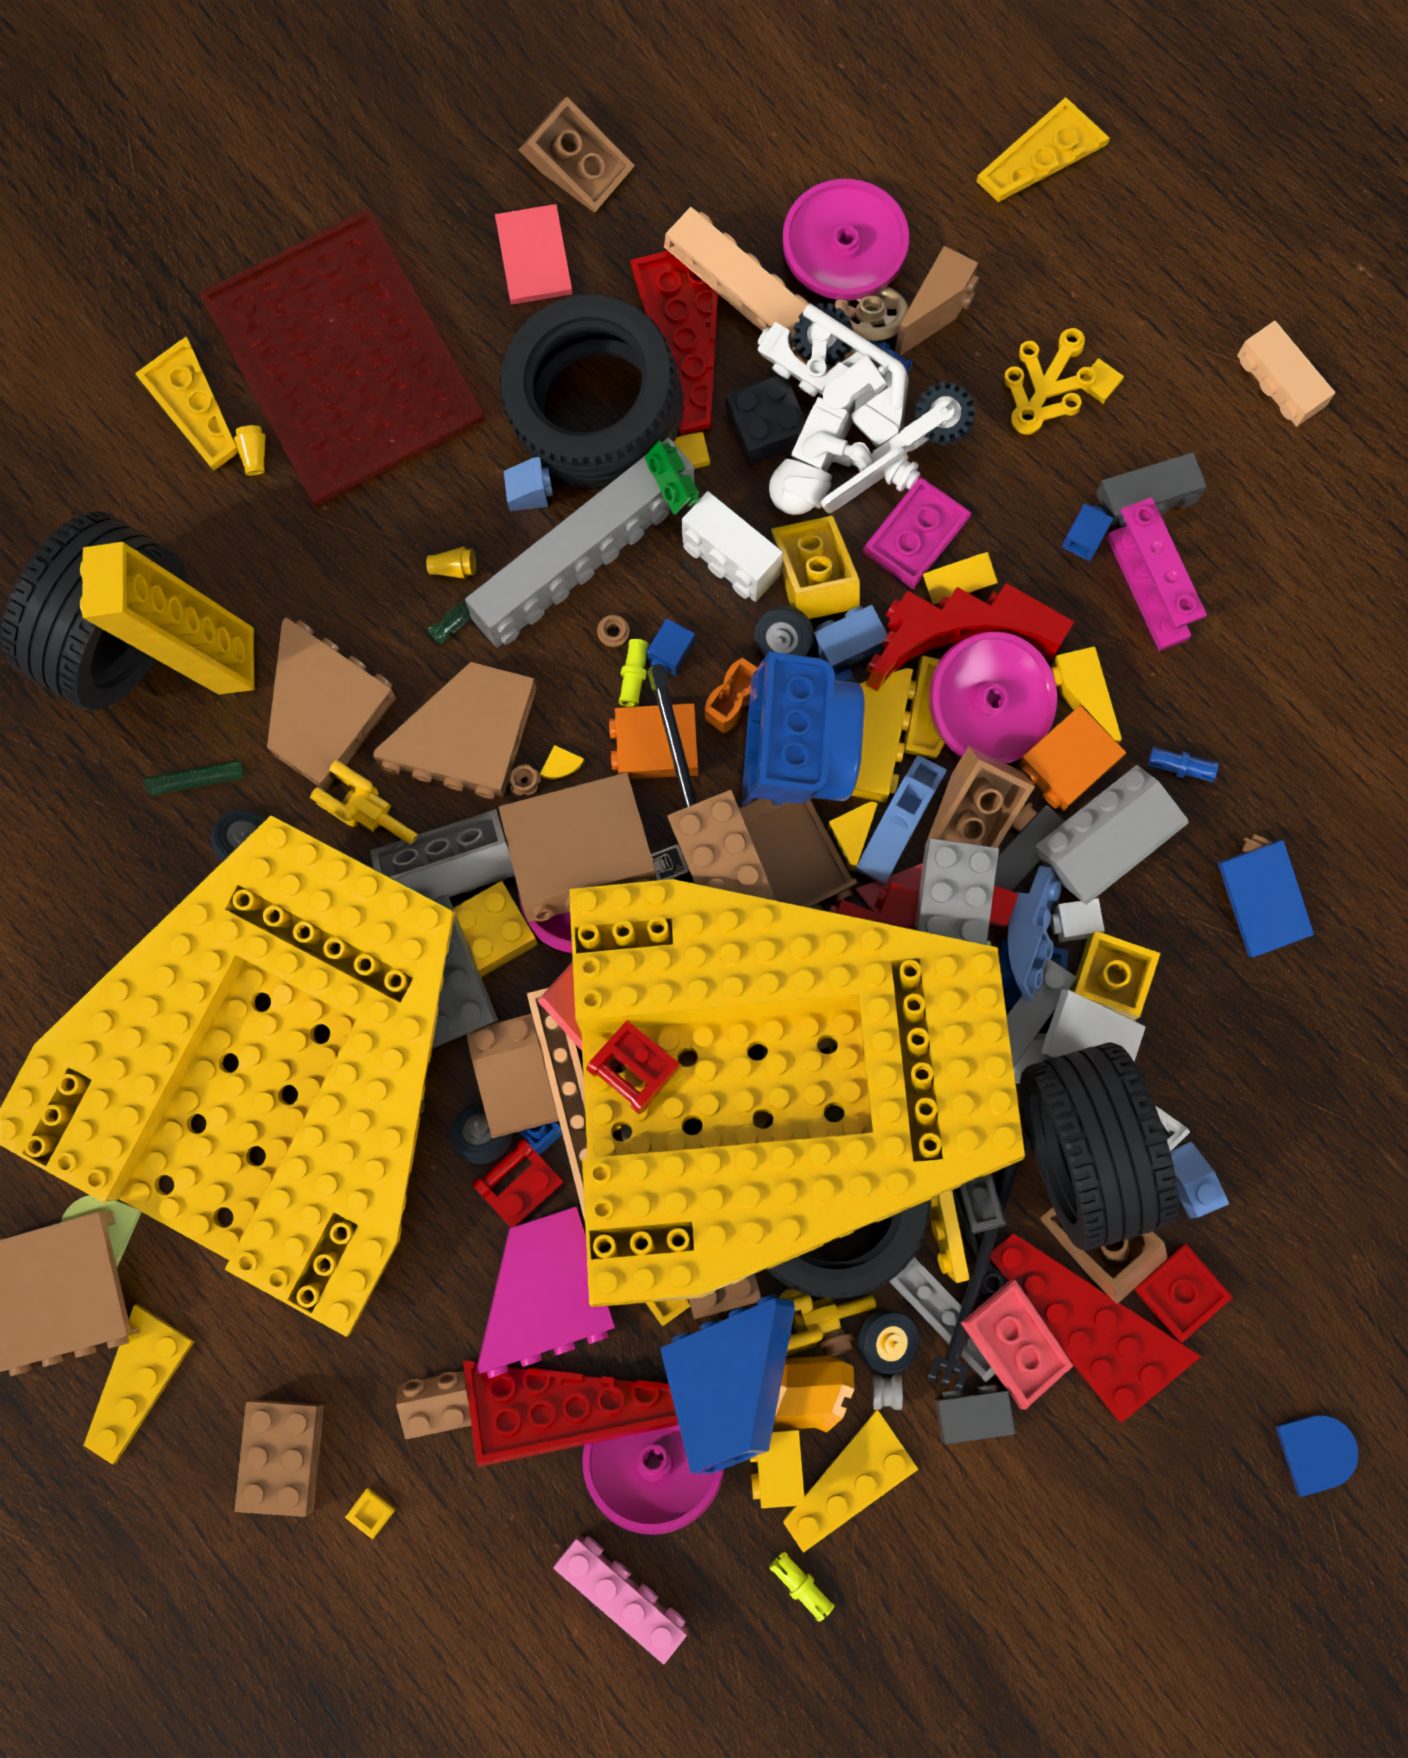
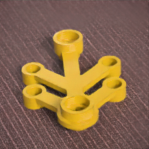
(1047, 385)

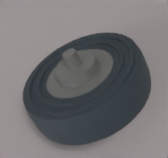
(233, 830)
(473, 1138)

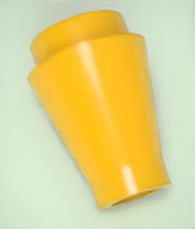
(251, 447)
(453, 563)

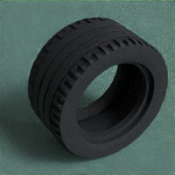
(558, 338)
(44, 619)
(1099, 1146)
(870, 1269)

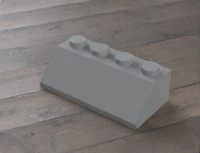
(1111, 834)
(449, 858)

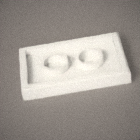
(1085, 1024)

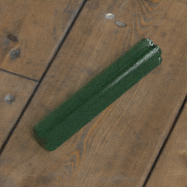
(194, 777)

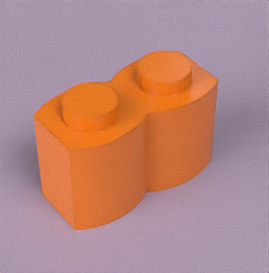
(726, 701)

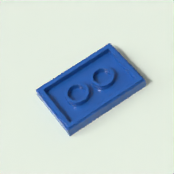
(1265, 898)

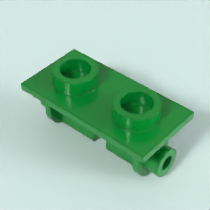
(665, 465)

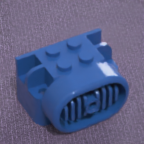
(802, 732)

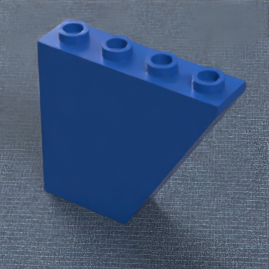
(729, 1383)

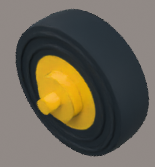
(887, 1342)

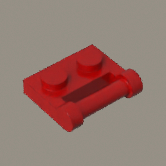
(639, 1056)
(526, 1191)

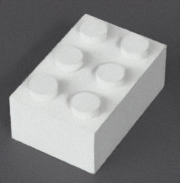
(731, 547)

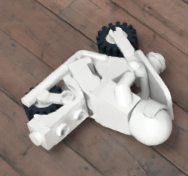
(871, 391)

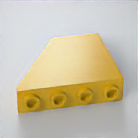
(882, 729)

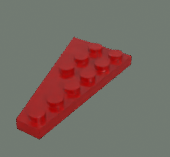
(687, 317)
(1107, 1343)
(558, 1410)

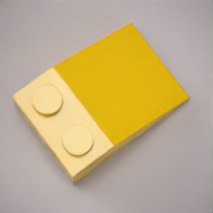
(817, 567)

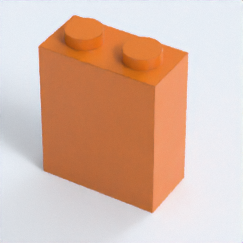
(644, 745)
(1071, 759)

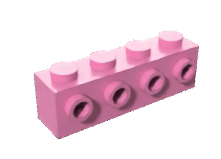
(621, 1599)

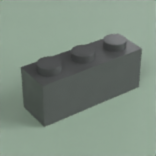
(1167, 482)

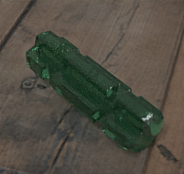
(450, 622)

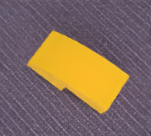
(966, 574)

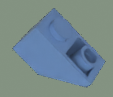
(528, 485)

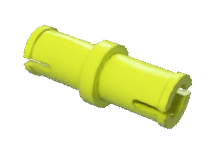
(633, 673)
(801, 1586)

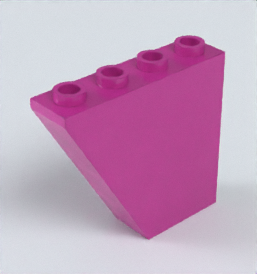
(541, 1295)

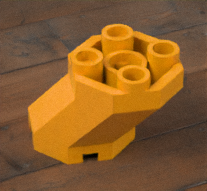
(813, 1393)

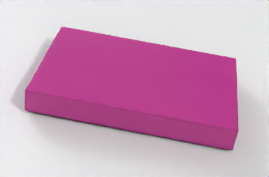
(916, 532)

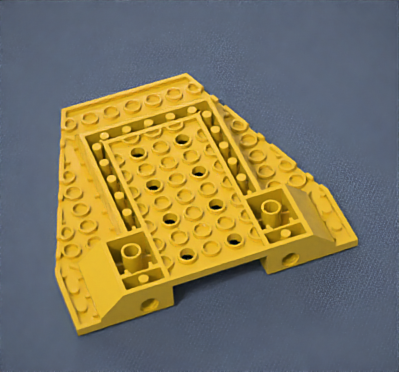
(719, 971)
(145, 1049)

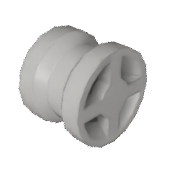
(887, 1392)

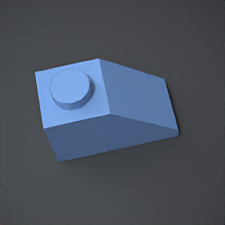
(1196, 1182)

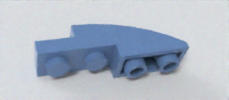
(900, 820)
(1027, 934)

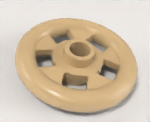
(873, 311)

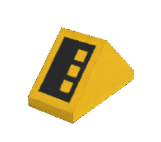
(851, 832)

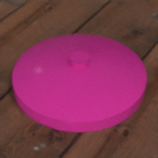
(845, 239)
(993, 696)
(647, 1481)

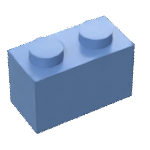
(850, 638)

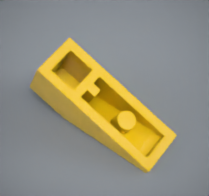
(1083, 684)

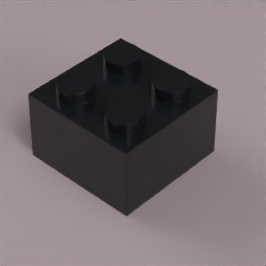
(765, 419)

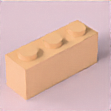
(1285, 374)

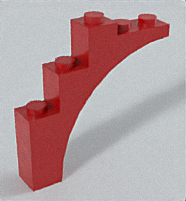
(920, 626)
(900, 904)

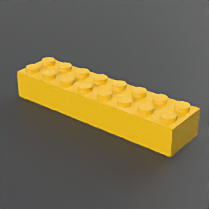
(166, 618)

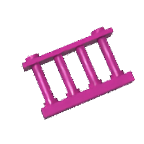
(1156, 574)

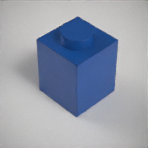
(1087, 531)
(671, 647)

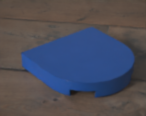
(1318, 1452)

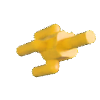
(361, 804)
(820, 1318)

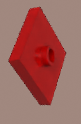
(1183, 1293)

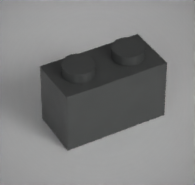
(974, 1414)

